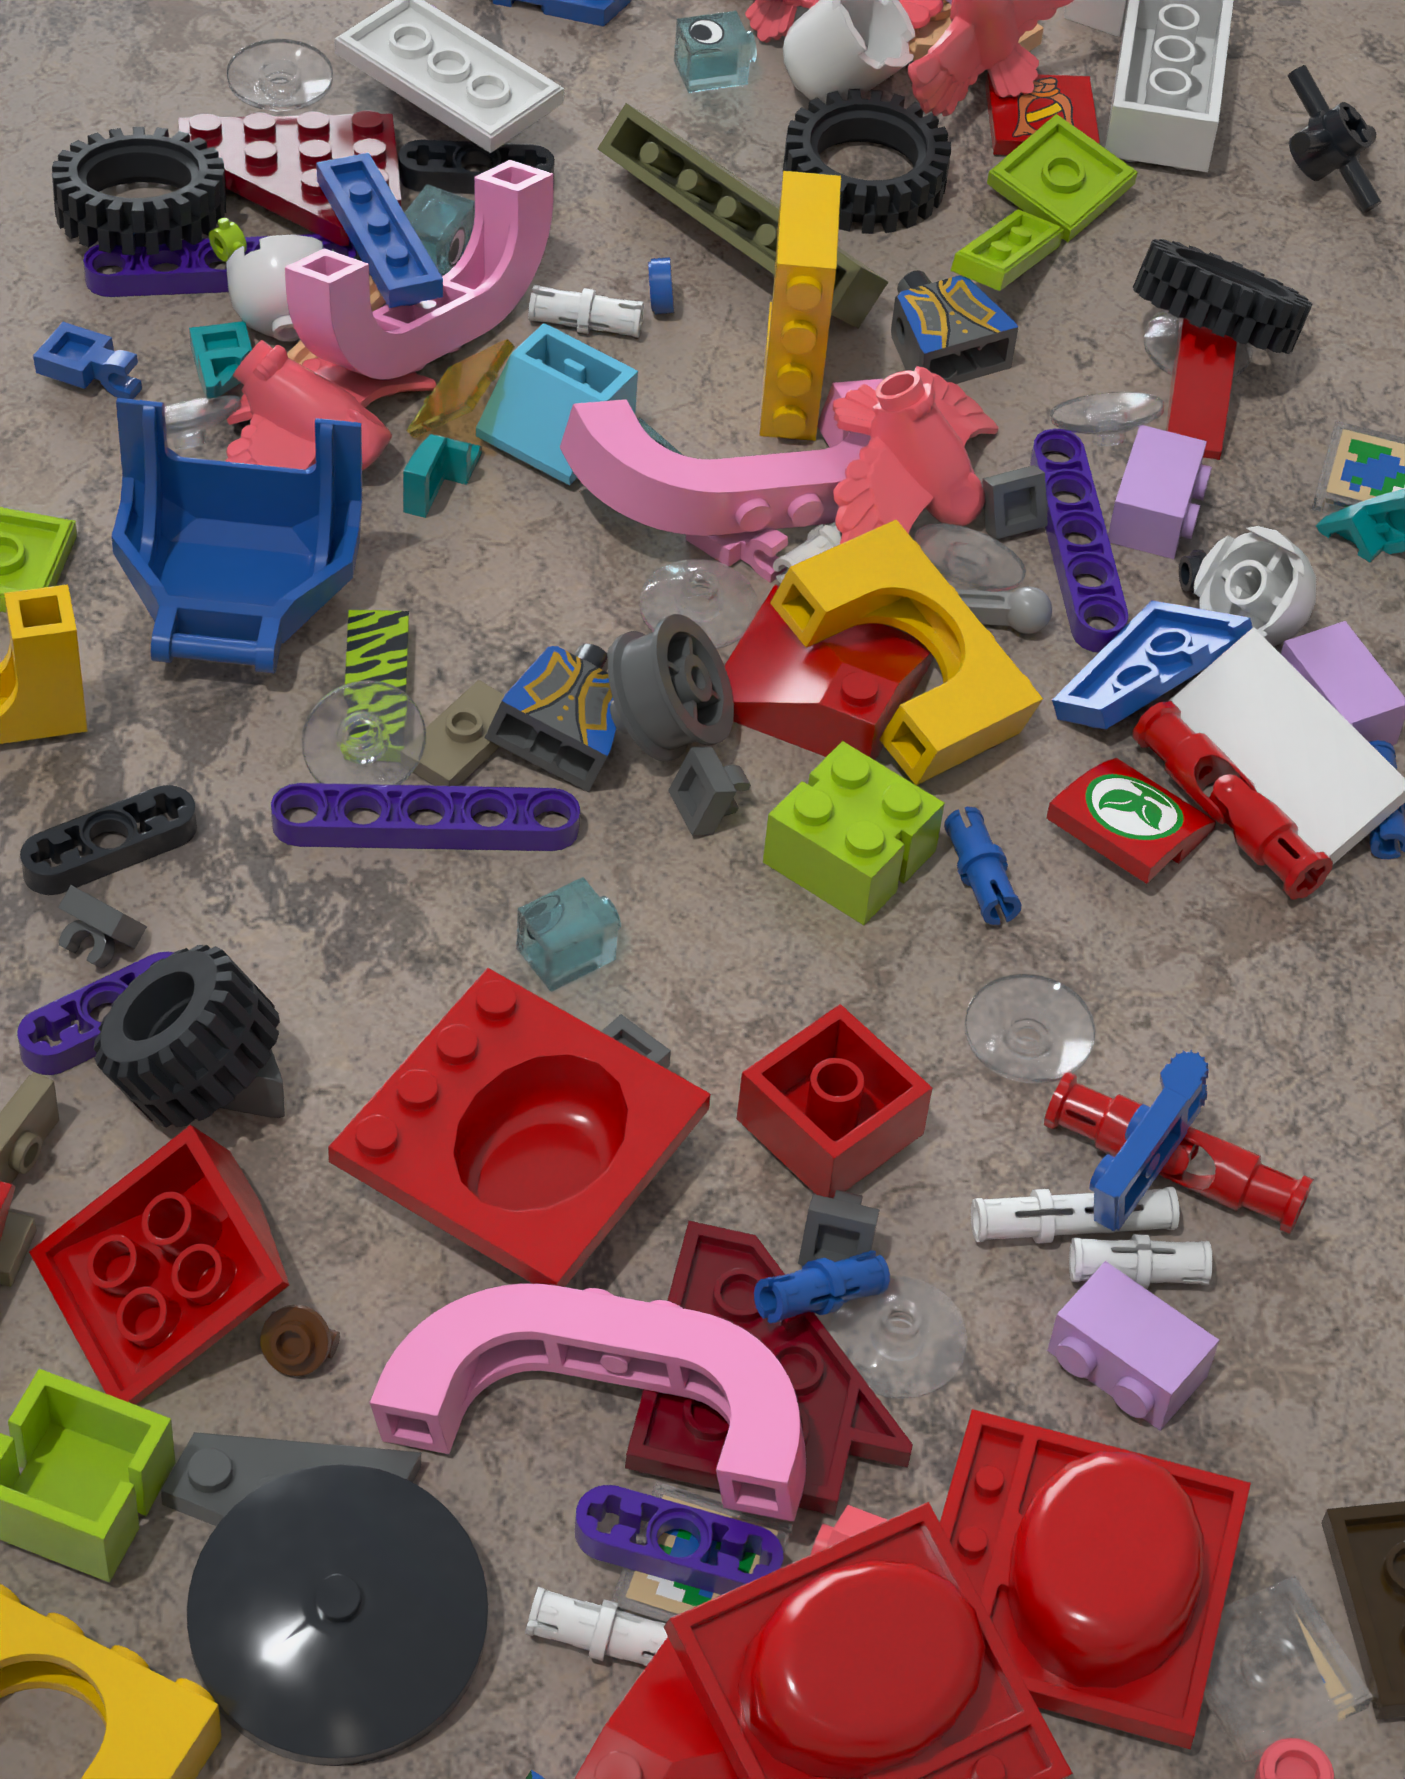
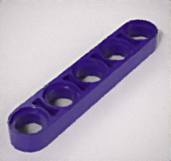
(190, 277)
(1076, 559)
(398, 802)

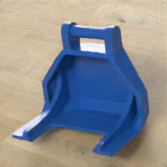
(230, 548)

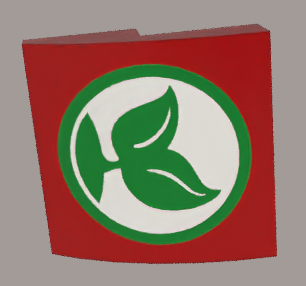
(1129, 819)

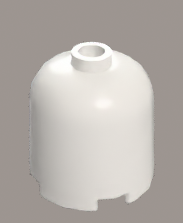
(847, 46)

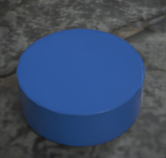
(661, 285)

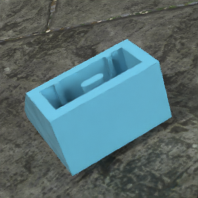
(538, 392)

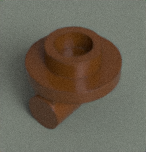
(297, 1340)

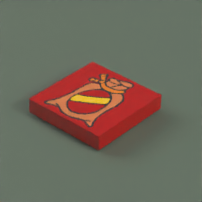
(1018, 117)

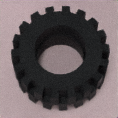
(187, 1036)

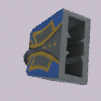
(951, 328)
(560, 714)

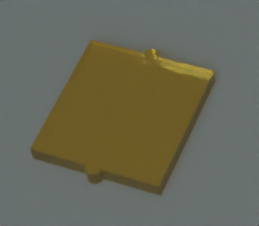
(460, 388)

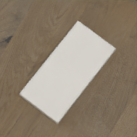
(449, 72)
(1292, 745)

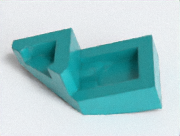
(218, 354)
(430, 465)
(1370, 524)

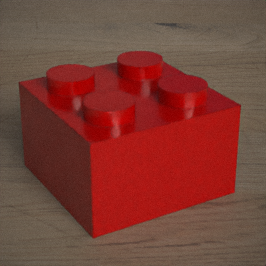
(833, 1103)

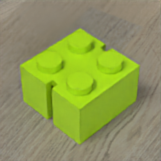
(846, 830)
(84, 1473)

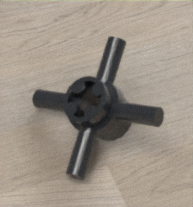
(1332, 140)

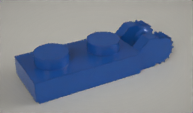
(1151, 1140)

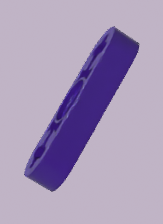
(56, 1018)
(663, 1515)

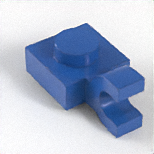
(84, 355)

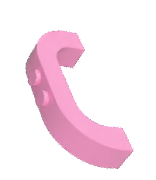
(509, 235)
(707, 495)
(610, 1341)

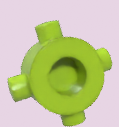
(226, 239)

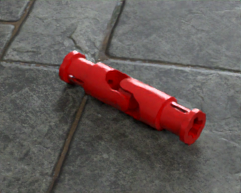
(1257, 822)
(1238, 1176)

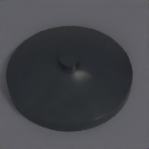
(337, 1614)

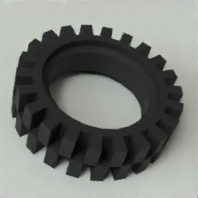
(882, 124)
(139, 221)
(1222, 296)

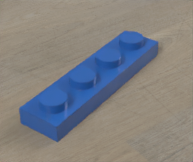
(379, 230)

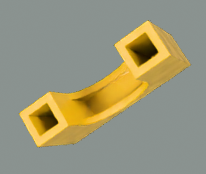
(800, 305)
(893, 583)
(42, 667)
(150, 1721)

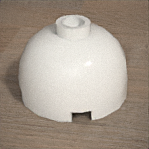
(259, 282)
(1259, 579)

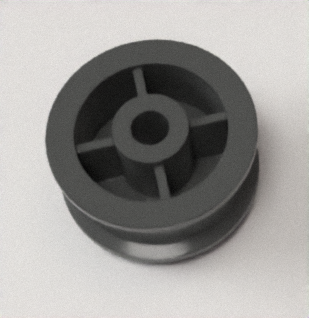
(669, 688)

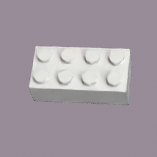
(1169, 82)

